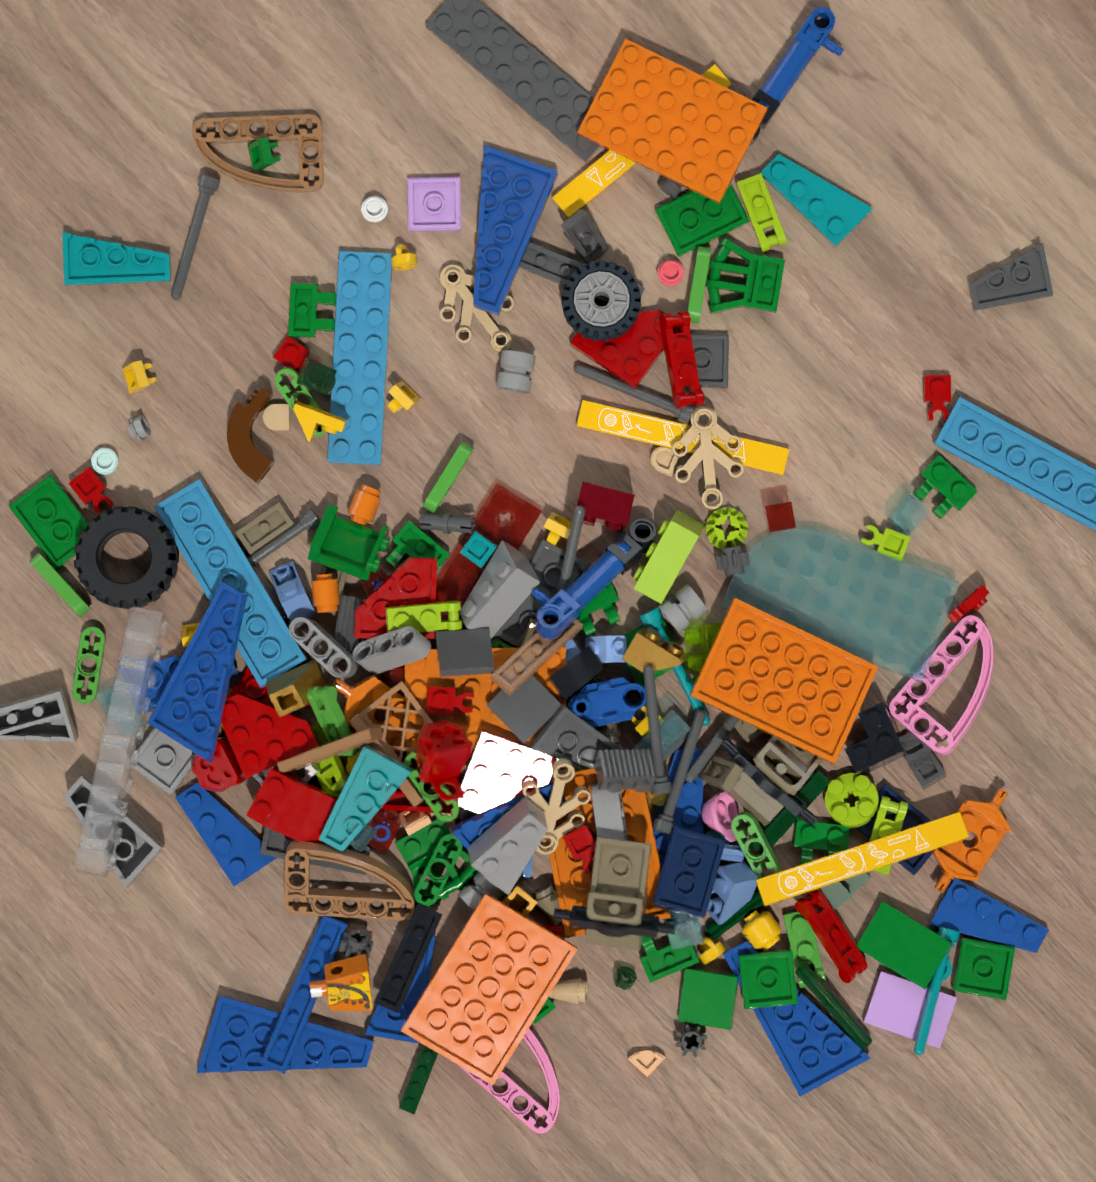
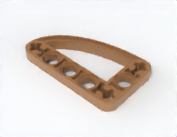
(244, 136)
(349, 858)

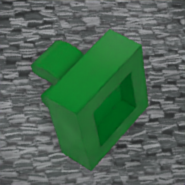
(261, 154)

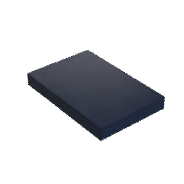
(912, 819)
(688, 872)

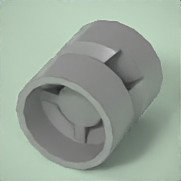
(515, 371)
(682, 608)
(472, 893)

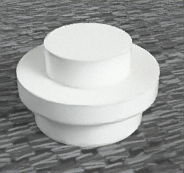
(374, 209)

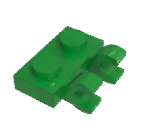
(303, 310)
(948, 484)
(415, 544)
(604, 601)
(820, 836)
(665, 960)

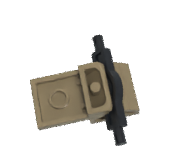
(772, 779)
(617, 898)

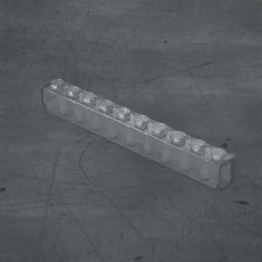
(119, 742)

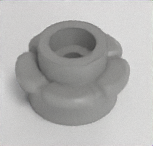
(139, 428)

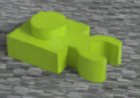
(889, 543)

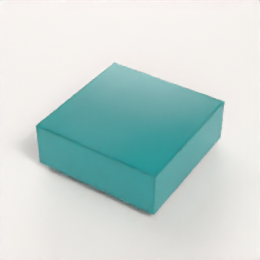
(478, 549)

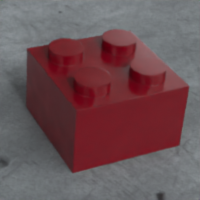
(605, 506)

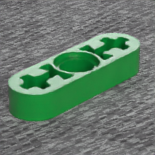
(436, 890)

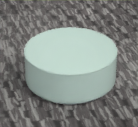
(105, 461)

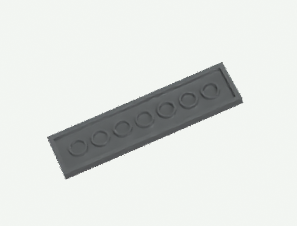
(516, 70)

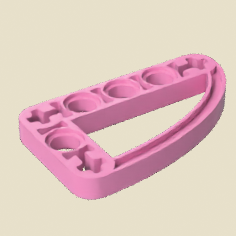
(933, 682)
(515, 1090)

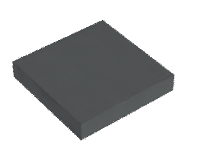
(711, 359)
(464, 652)
(525, 709)

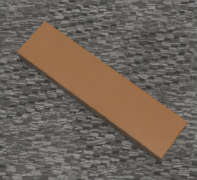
(531, 658)
(330, 750)

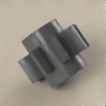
(732, 561)
(355, 944)
(689, 1033)

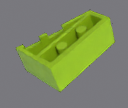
(668, 556)

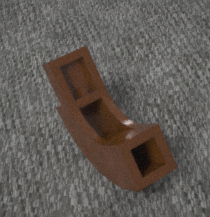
(240, 440)

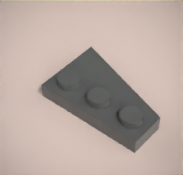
(1015, 282)
(572, 739)

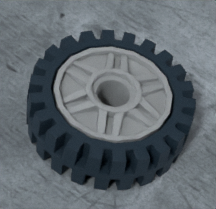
(603, 280)

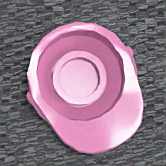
(719, 814)

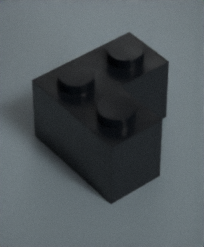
(883, 742)

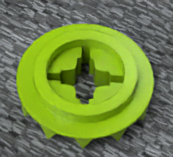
(736, 520)

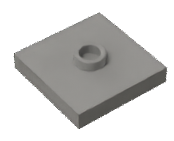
(164, 761)

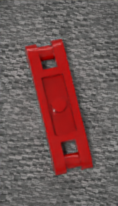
(681, 359)
(832, 935)

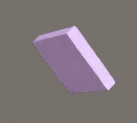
(434, 204)

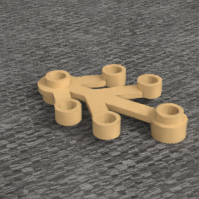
(469, 309)
(707, 453)
(555, 810)

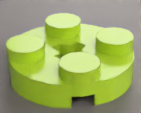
(864, 809)

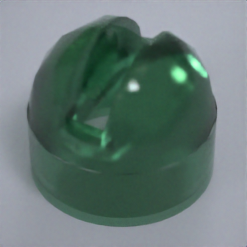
(628, 973)

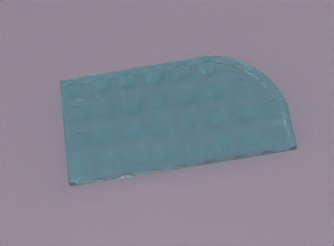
(848, 597)

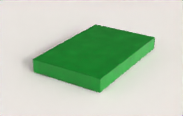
(698, 220)
(50, 520)
(904, 945)

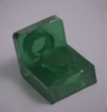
(317, 377)

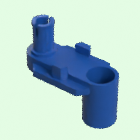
(607, 702)

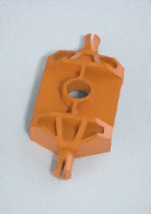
(363, 695)
(989, 829)

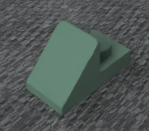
(842, 891)

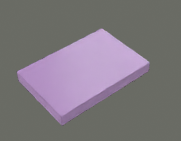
(899, 1007)

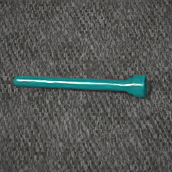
(653, 620)
(933, 994)

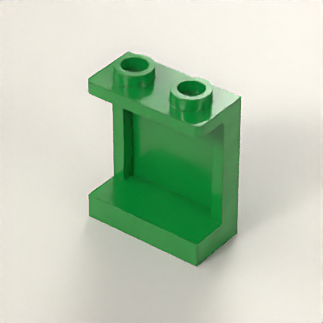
(347, 545)

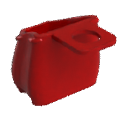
(442, 755)
(220, 773)

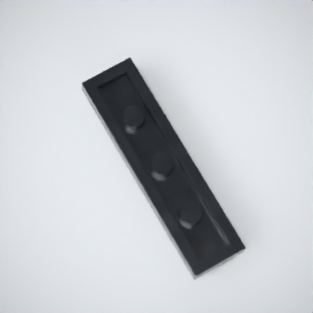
(408, 958)

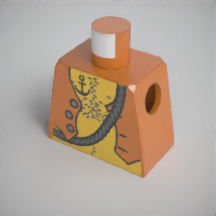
(345, 985)

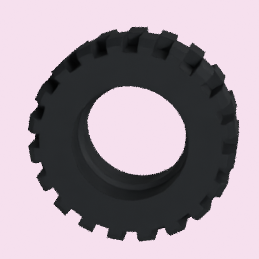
(90, 549)

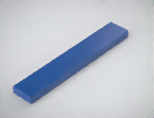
(299, 1002)

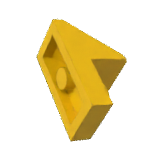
(310, 418)

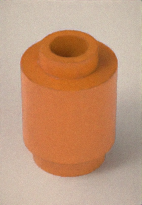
(364, 505)
(325, 593)

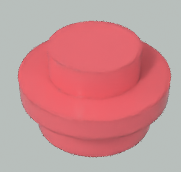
(670, 272)

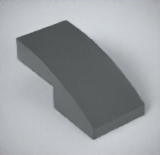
(922, 761)

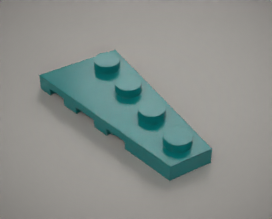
(819, 202)
(102, 263)
(365, 792)

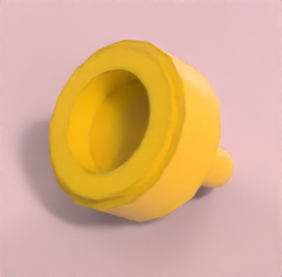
(403, 261)
(712, 952)

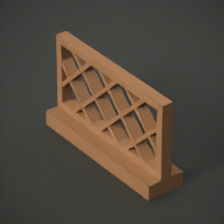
(362, 722)

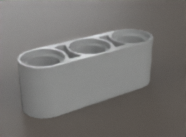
(311, 644)
(391, 650)
(609, 813)

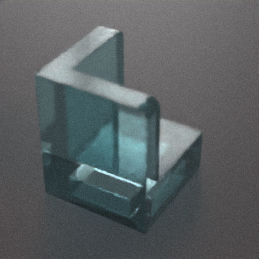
(908, 515)
(687, 931)

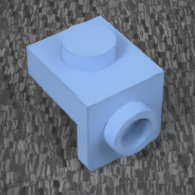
(607, 648)

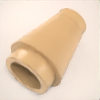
(571, 991)

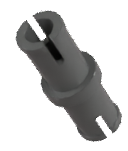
(447, 523)

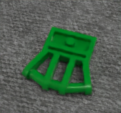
(762, 281)
(417, 850)

